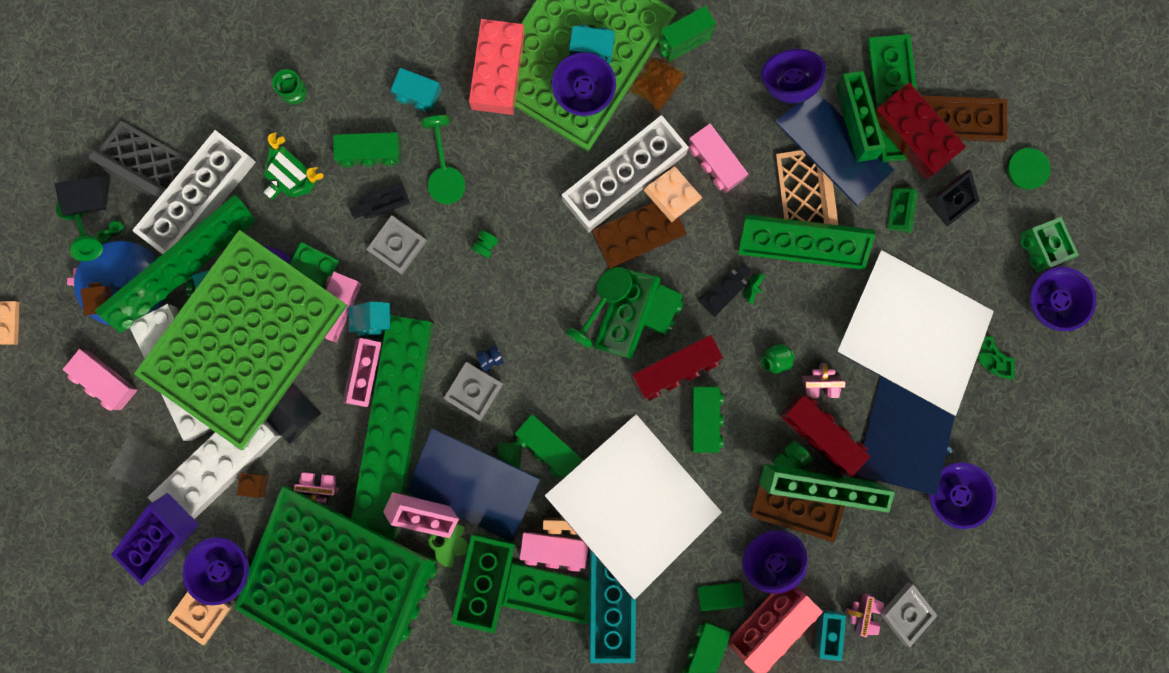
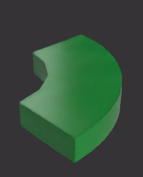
(995, 361)

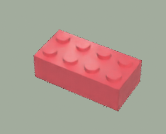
(497, 67)
(773, 629)

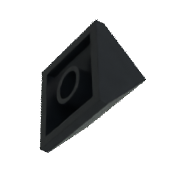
(83, 195)
(955, 198)
(292, 414)

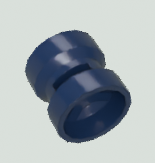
(489, 358)

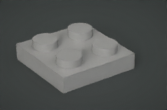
(396, 245)
(473, 391)
(908, 614)

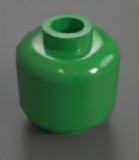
(777, 358)

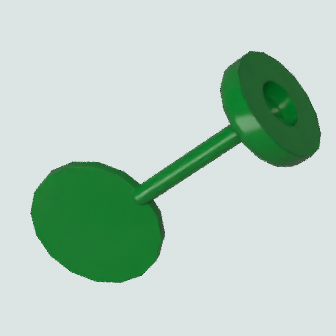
(446, 183)
(84, 246)
(611, 288)

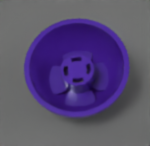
(579, 74)
(793, 75)
(1072, 296)
(973, 492)
(775, 561)
(205, 571)

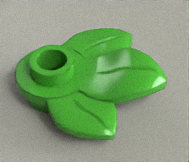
(450, 547)

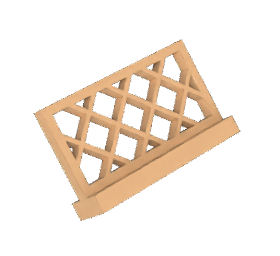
(824, 183)

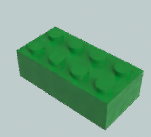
(483, 583)

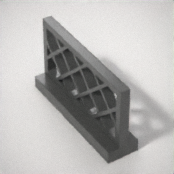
(128, 174)

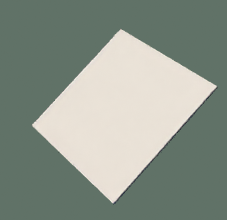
(916, 333)
(633, 506)

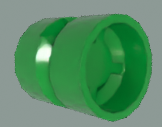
(289, 86)
(794, 457)

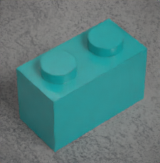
(592, 41)
(415, 90)
(369, 318)
(830, 635)

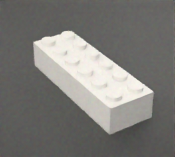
(625, 173)
(195, 192)
(147, 332)
(213, 470)

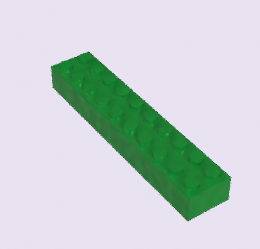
(392, 421)

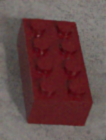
(918, 131)
(676, 367)
(824, 435)

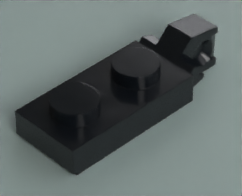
(381, 202)
(725, 291)

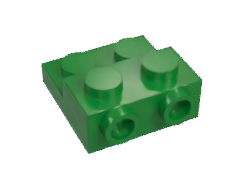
(1048, 244)

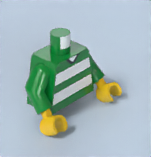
(287, 172)

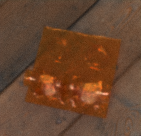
(657, 83)

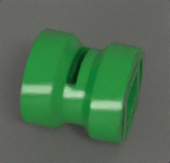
(484, 244)

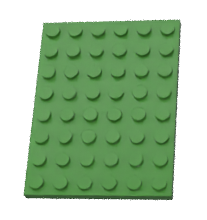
(548, 43)
(241, 340)

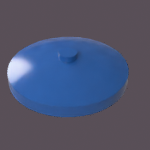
(114, 268)

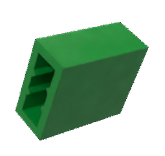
(686, 34)

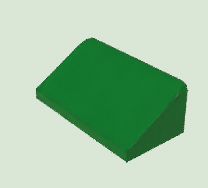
(902, 209)
(720, 596)

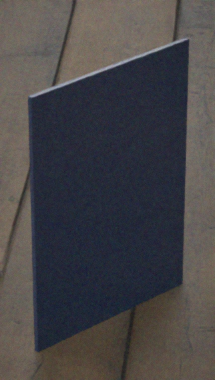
(826, 141)
(906, 440)
(473, 484)

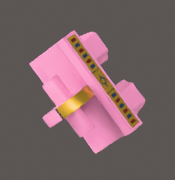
(823, 379)
(327, 487)
(864, 624)

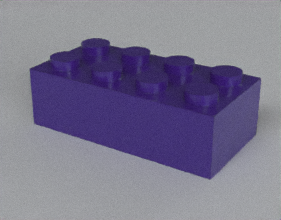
(154, 538)

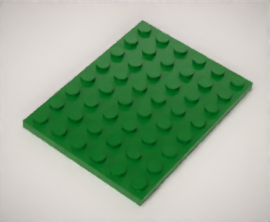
(331, 585)

